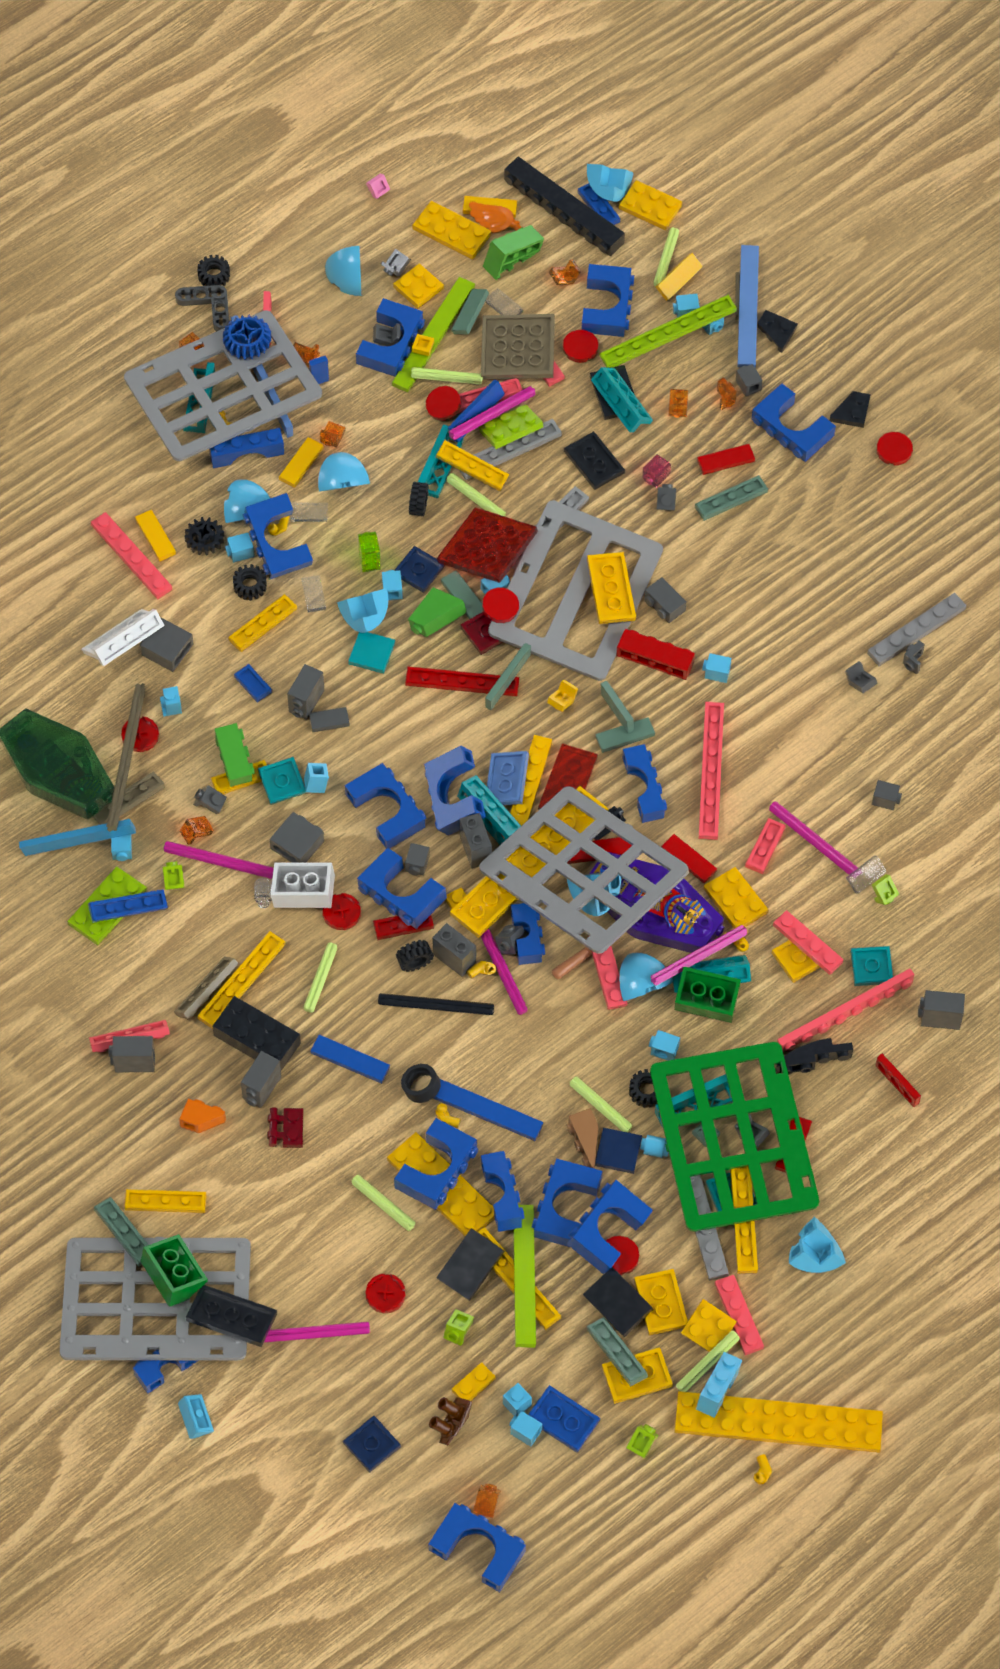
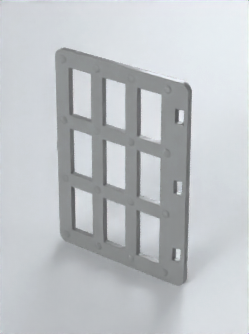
(186, 356)
(567, 915)
(135, 1347)

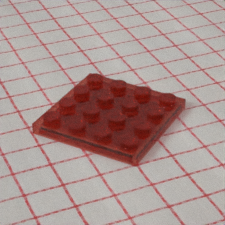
(487, 544)

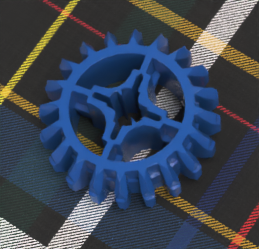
(238, 344)

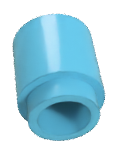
(654, 1146)

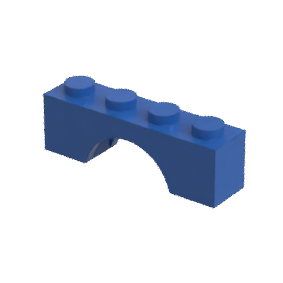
(265, 442)
(638, 763)
(496, 1171)

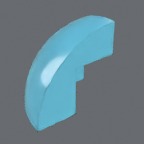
(609, 182)
(344, 270)
(341, 471)
(242, 494)
(365, 611)
(595, 907)
(636, 975)
(816, 1249)

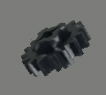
(204, 536)

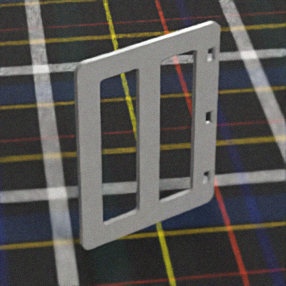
(602, 534)

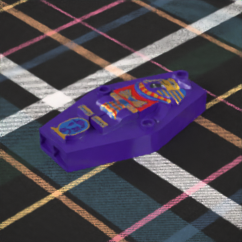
(678, 920)

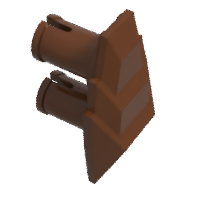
(456, 1416)

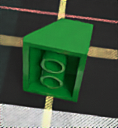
(707, 994)
(173, 1269)

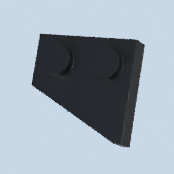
(777, 329)
(852, 410)

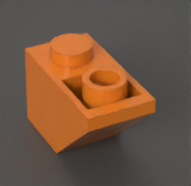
(201, 1117)

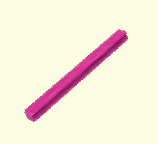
(492, 413)
(812, 838)
(218, 859)
(698, 955)
(504, 972)
(318, 1331)

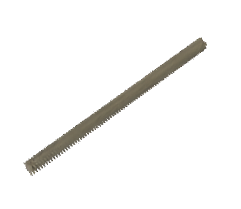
(126, 756)

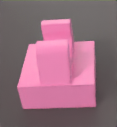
(378, 186)

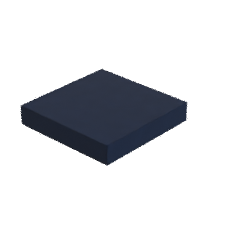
(419, 569)
(618, 1150)
(371, 1444)

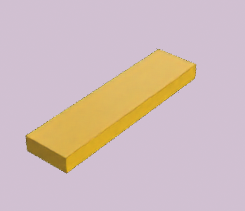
(472, 465)
(262, 623)
(165, 1201)

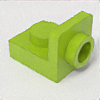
(173, 876)
(885, 890)
(457, 1327)
(642, 1440)

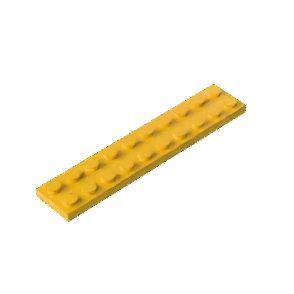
(489, 900)
(783, 1423)

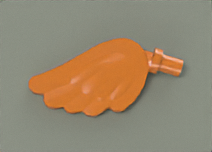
(493, 217)

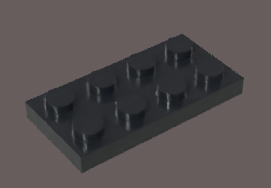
(231, 1315)

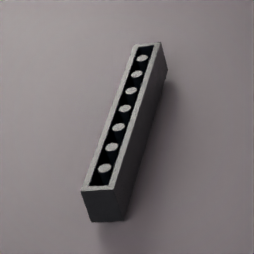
(564, 206)

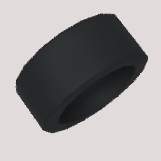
(425, 1094)

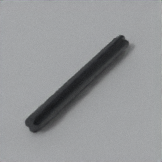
(436, 1004)

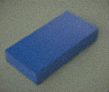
(319, 369)
(252, 683)

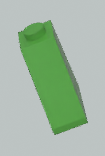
(436, 612)

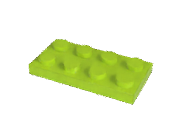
(115, 885)

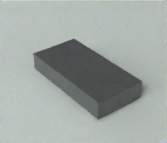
(329, 719)

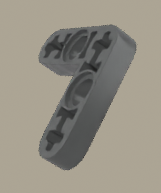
(214, 300)

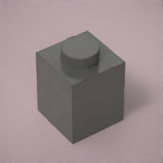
(748, 380)
(886, 795)
(417, 859)

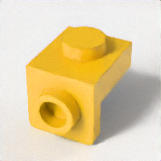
(563, 696)

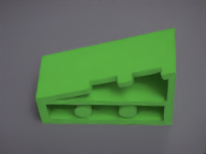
(511, 249)
(234, 754)

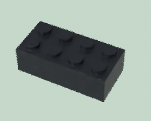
(255, 1031)

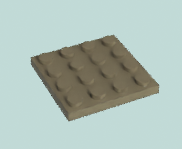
(518, 346)

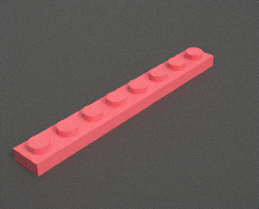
(711, 770)
(852, 1007)

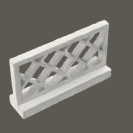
(124, 636)

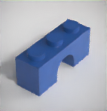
(529, 948)
(149, 1372)

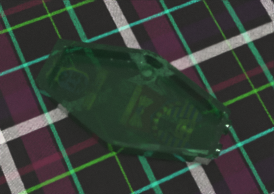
(57, 763)

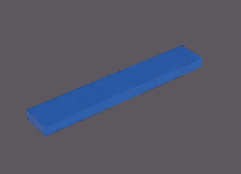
(489, 1110)

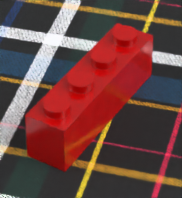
(655, 654)

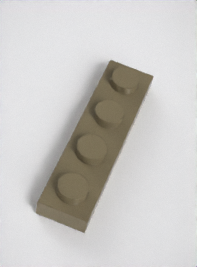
(134, 796)
(204, 989)

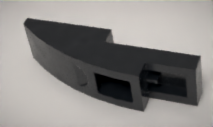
(822, 1051)

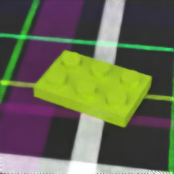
(511, 426)

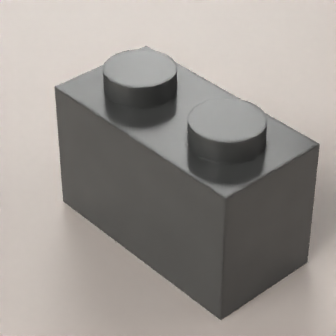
(665, 600)

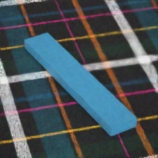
(75, 837)

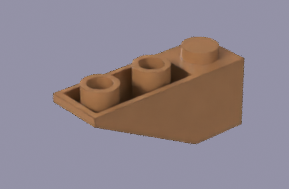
(585, 1131)

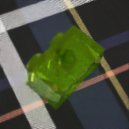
(369, 551)

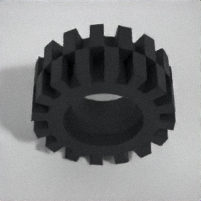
(213, 263)
(418, 499)
(252, 591)
(414, 955)
(636, 1094)

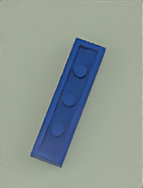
(484, 401)
(127, 905)
(350, 1059)

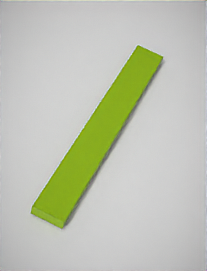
(436, 329)
(668, 332)
(524, 1281)

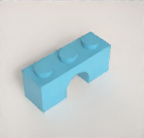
(718, 1384)

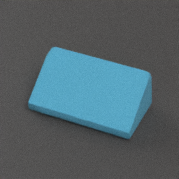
(195, 1416)

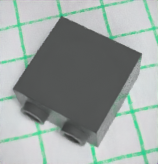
(167, 645)
(305, 692)
(297, 839)
(475, 839)
(454, 949)
(941, 1009)
(132, 1054)
(260, 1079)

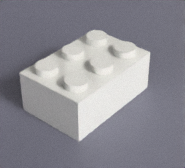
(302, 885)

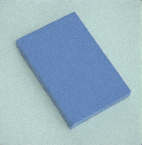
(508, 776)

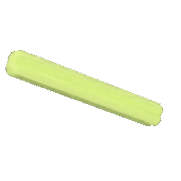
(666, 255)
(445, 375)
(474, 495)
(320, 977)
(600, 1104)
(384, 1203)
(707, 1362)

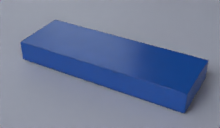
(598, 204)

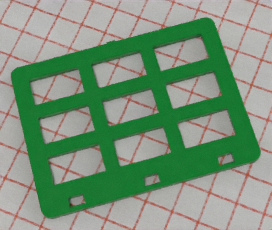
(783, 1109)

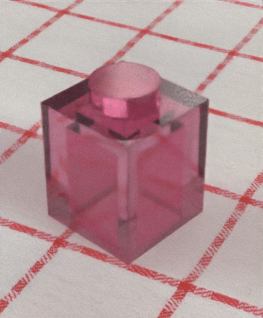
(656, 471)

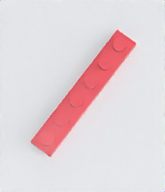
(131, 555)

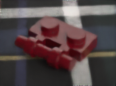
(292, 1127)

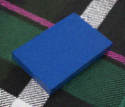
(564, 1418)

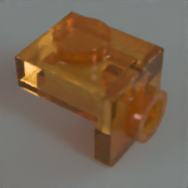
(566, 274)
(307, 353)
(727, 392)
(678, 403)
(332, 434)
(195, 828)
(487, 1500)

